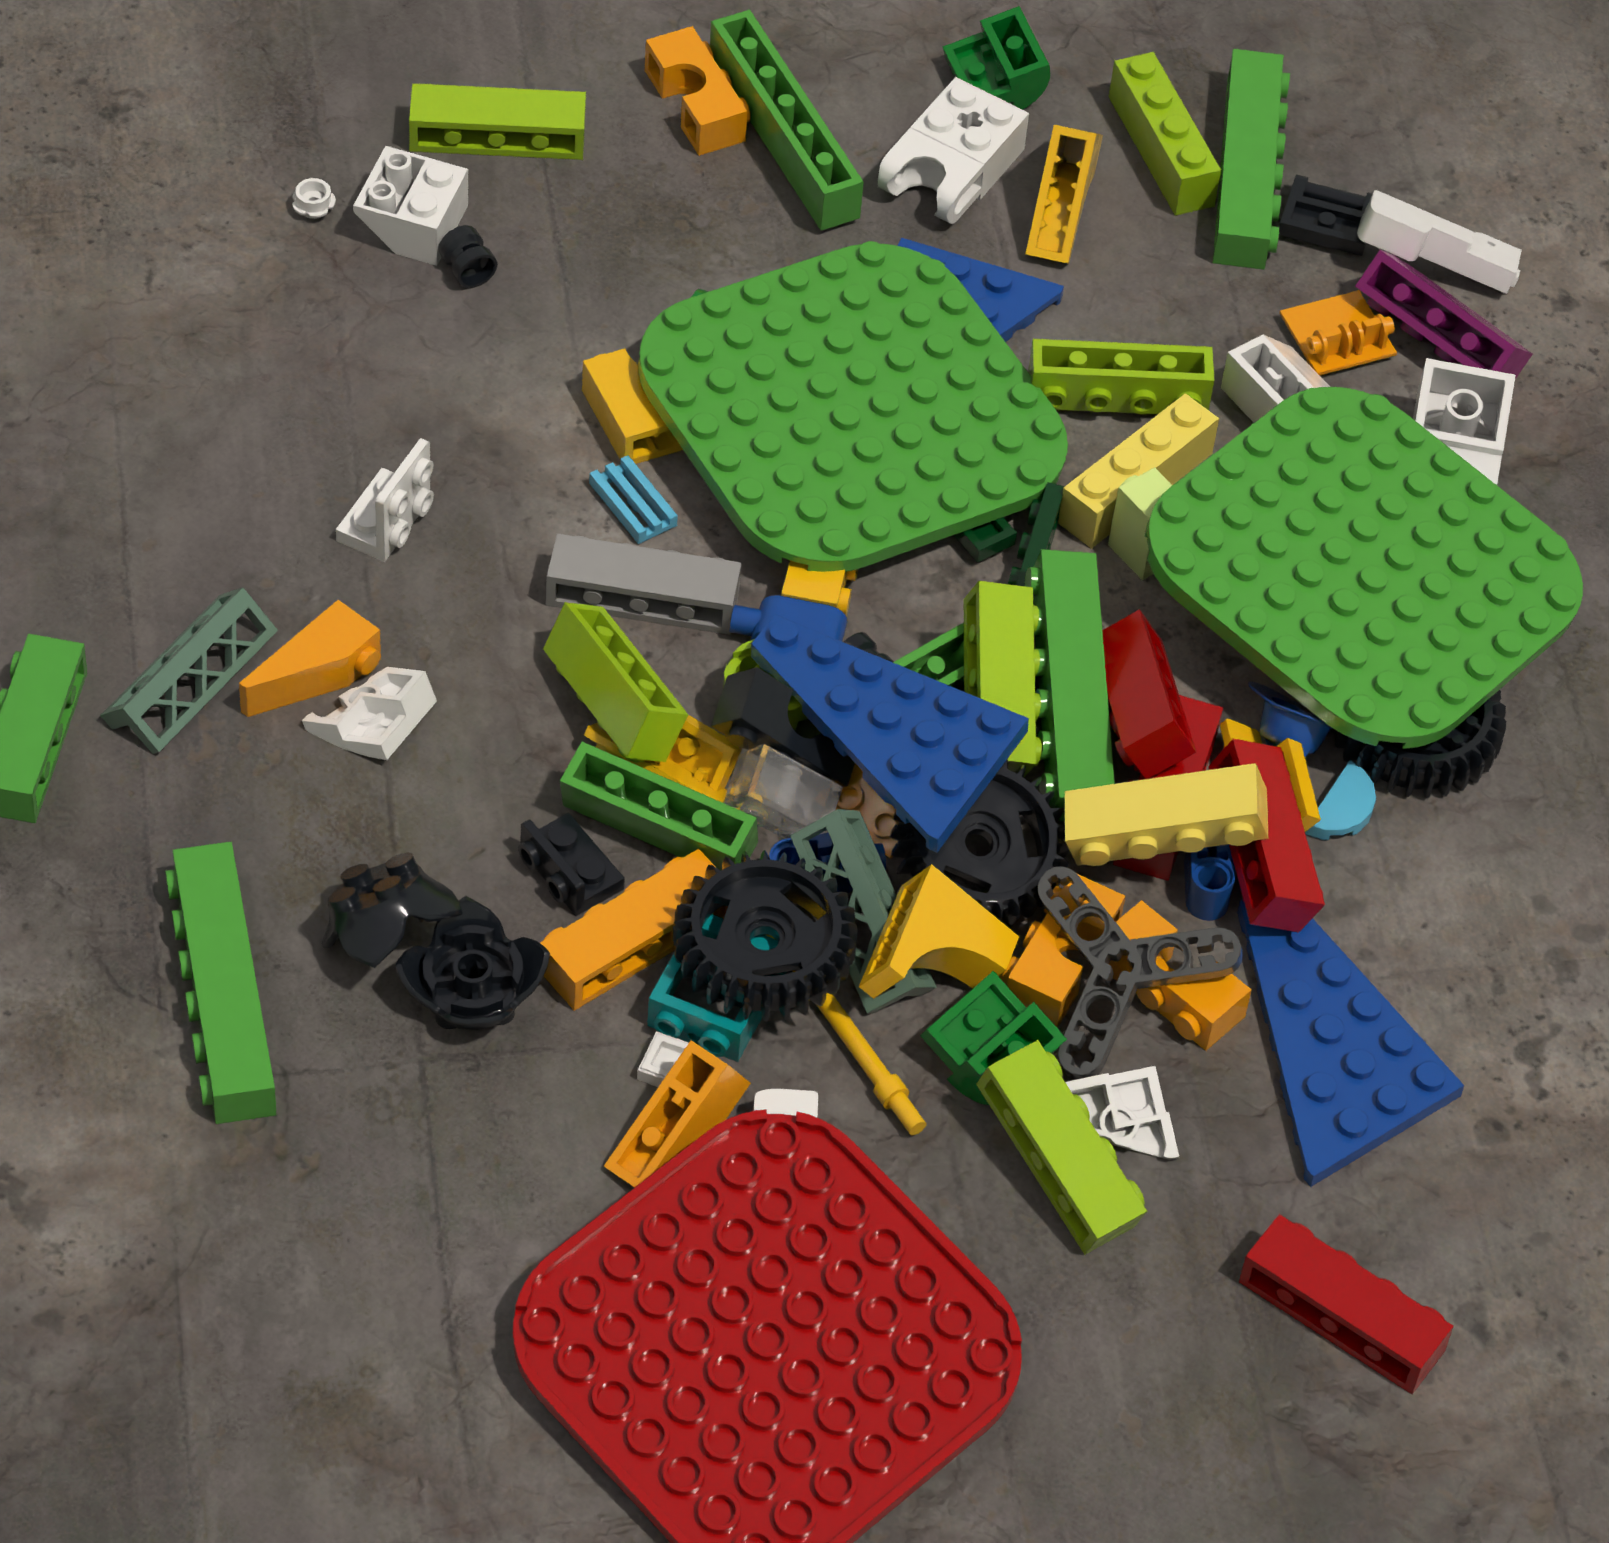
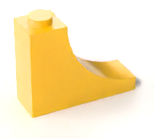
(1062, 192)
(623, 408)
(938, 930)

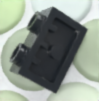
(569, 863)

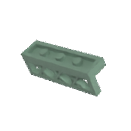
(175, 662)
(870, 891)

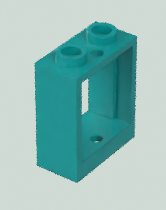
(690, 1022)

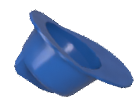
(1288, 719)

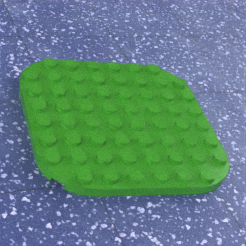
(851, 406)
(1364, 566)

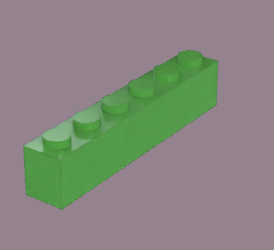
(787, 121)
(1249, 159)
(1071, 674)
(223, 982)

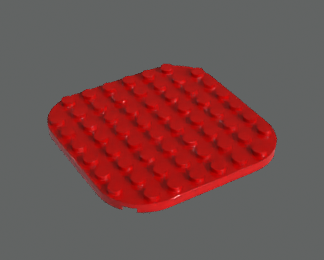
(767, 1339)

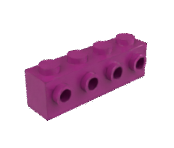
(1439, 317)

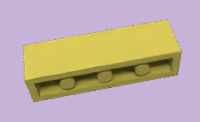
(1170, 442)
(1166, 815)

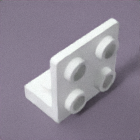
(390, 506)

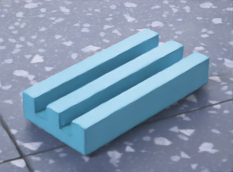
(601, 484)

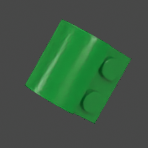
(1002, 59)
(985, 1029)

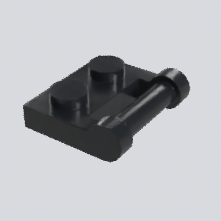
(1324, 216)

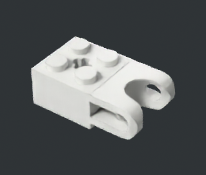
(956, 148)
(1466, 411)

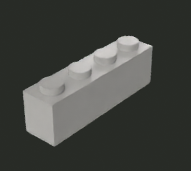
(644, 583)

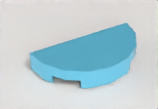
(1346, 805)

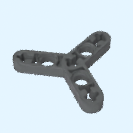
(1141, 957)

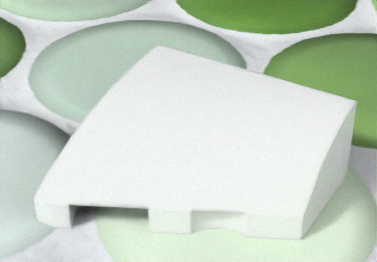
(376, 714)
(1129, 1111)

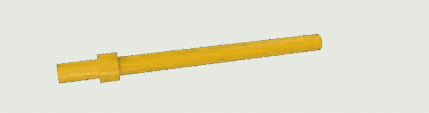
(888, 1087)

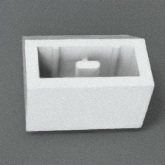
(413, 202)
(1266, 374)

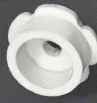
(313, 198)

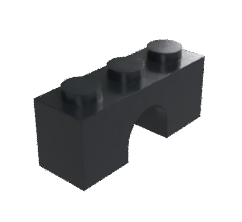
(756, 713)

